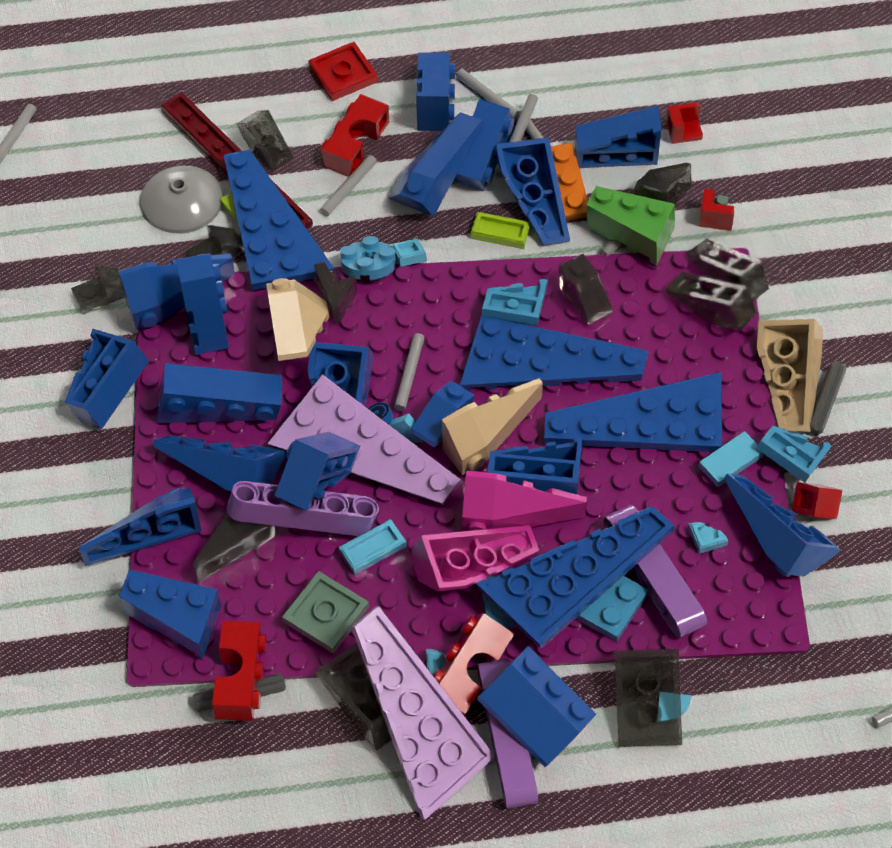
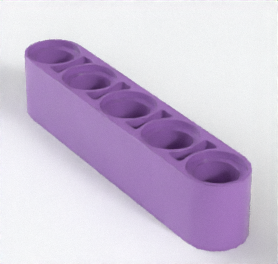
(332, 513)
(665, 585)
(511, 756)

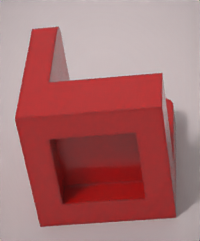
(684, 123)
(715, 215)
(817, 500)

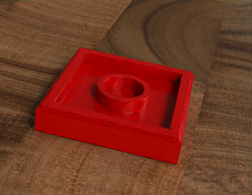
(343, 71)

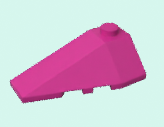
(496, 503)
(468, 557)

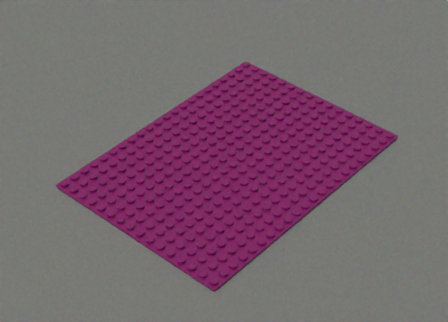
(744, 597)

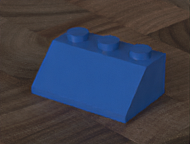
(536, 706)

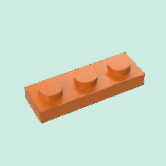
(570, 182)

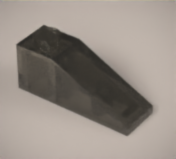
(730, 266)
(717, 300)
(228, 543)

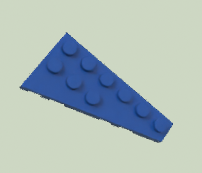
(270, 230)
(521, 353)
(661, 418)
(568, 579)

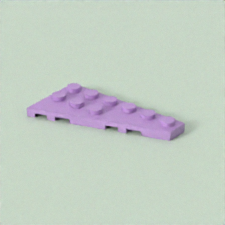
(383, 451)
(426, 727)

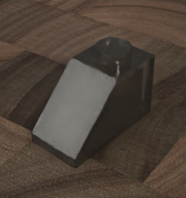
(265, 139)
(665, 183)
(584, 288)

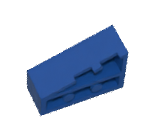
(434, 91)
(620, 140)
(482, 158)
(203, 302)
(105, 377)
(314, 465)
(544, 466)
(173, 608)

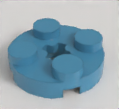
(368, 258)

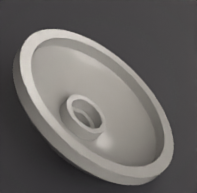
(183, 208)

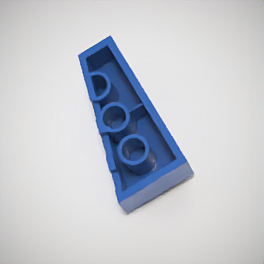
(217, 395)

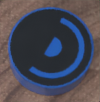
(383, 411)

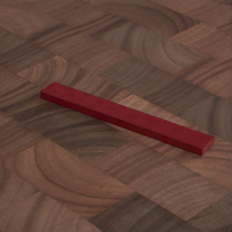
(211, 139)

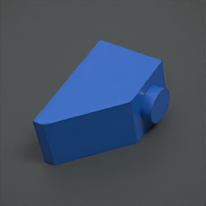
(443, 403)

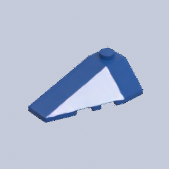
(434, 169)
(534, 183)
(156, 291)
(344, 365)
(222, 462)
(155, 523)
(784, 540)

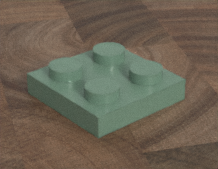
(325, 612)

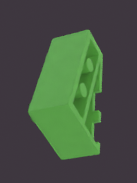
(632, 220)

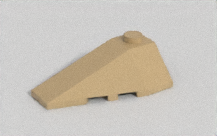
(295, 317)
(791, 368)
(477, 430)

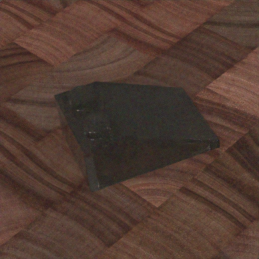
(638, 683)
(353, 691)

